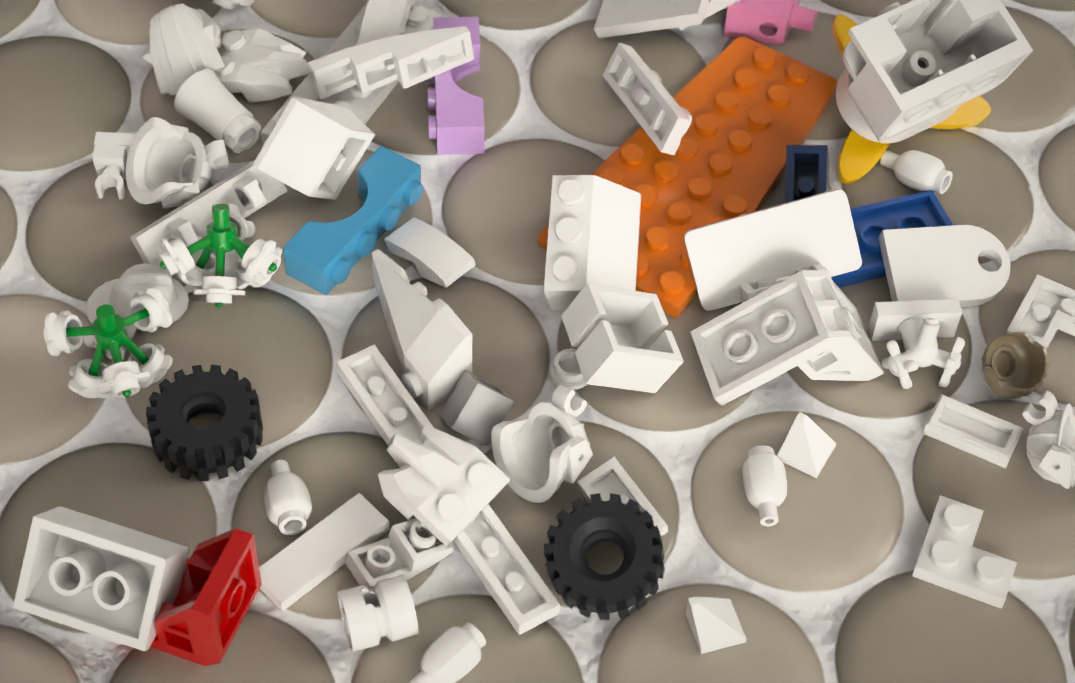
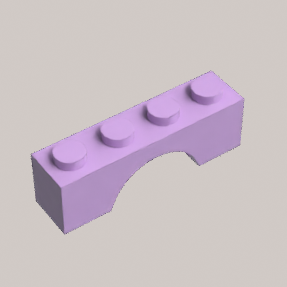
(458, 115)

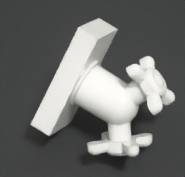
(918, 326)

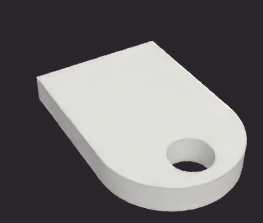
(943, 264)

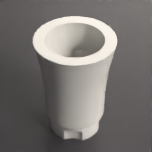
(217, 111)

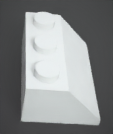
(590, 237)
(98, 576)

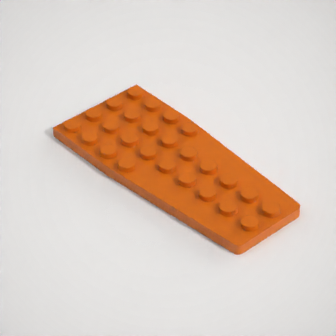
(726, 163)

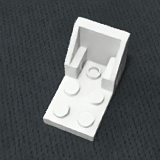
(789, 325)

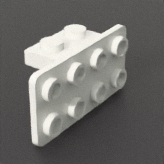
(764, 247)

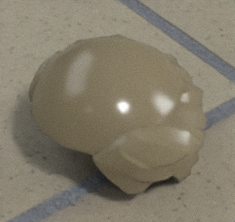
(1014, 365)

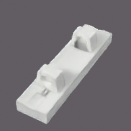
(647, 98)
(190, 219)

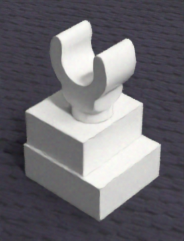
(110, 161)

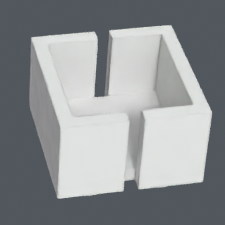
(613, 335)

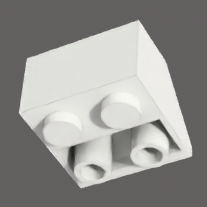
(314, 147)

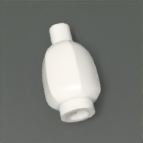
(918, 170)
(764, 482)
(287, 499)
(451, 655)

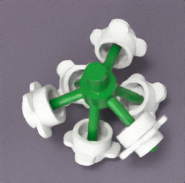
(204, 269)
(108, 336)

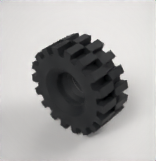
(212, 447)
(600, 523)

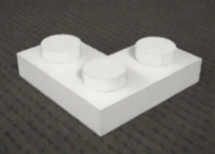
(1045, 310)
(954, 563)

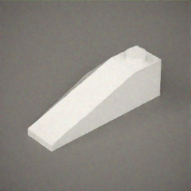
(426, 334)

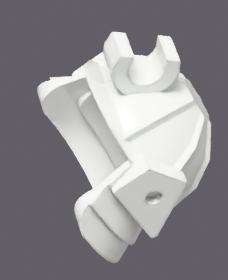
(170, 164)
(1052, 441)
(543, 446)

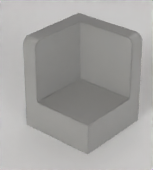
(476, 407)

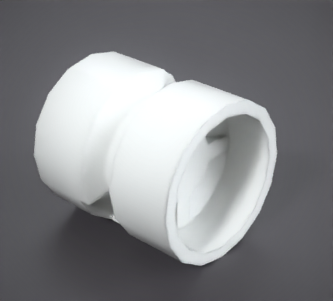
(378, 613)

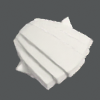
(181, 45)

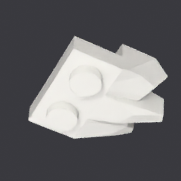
(259, 64)
(440, 482)

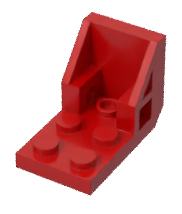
(211, 600)

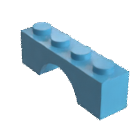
(326, 252)

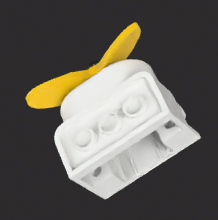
(919, 72)

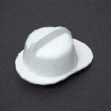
(139, 278)

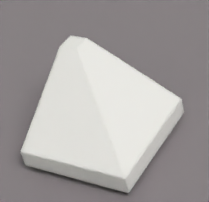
(806, 446)
(714, 623)

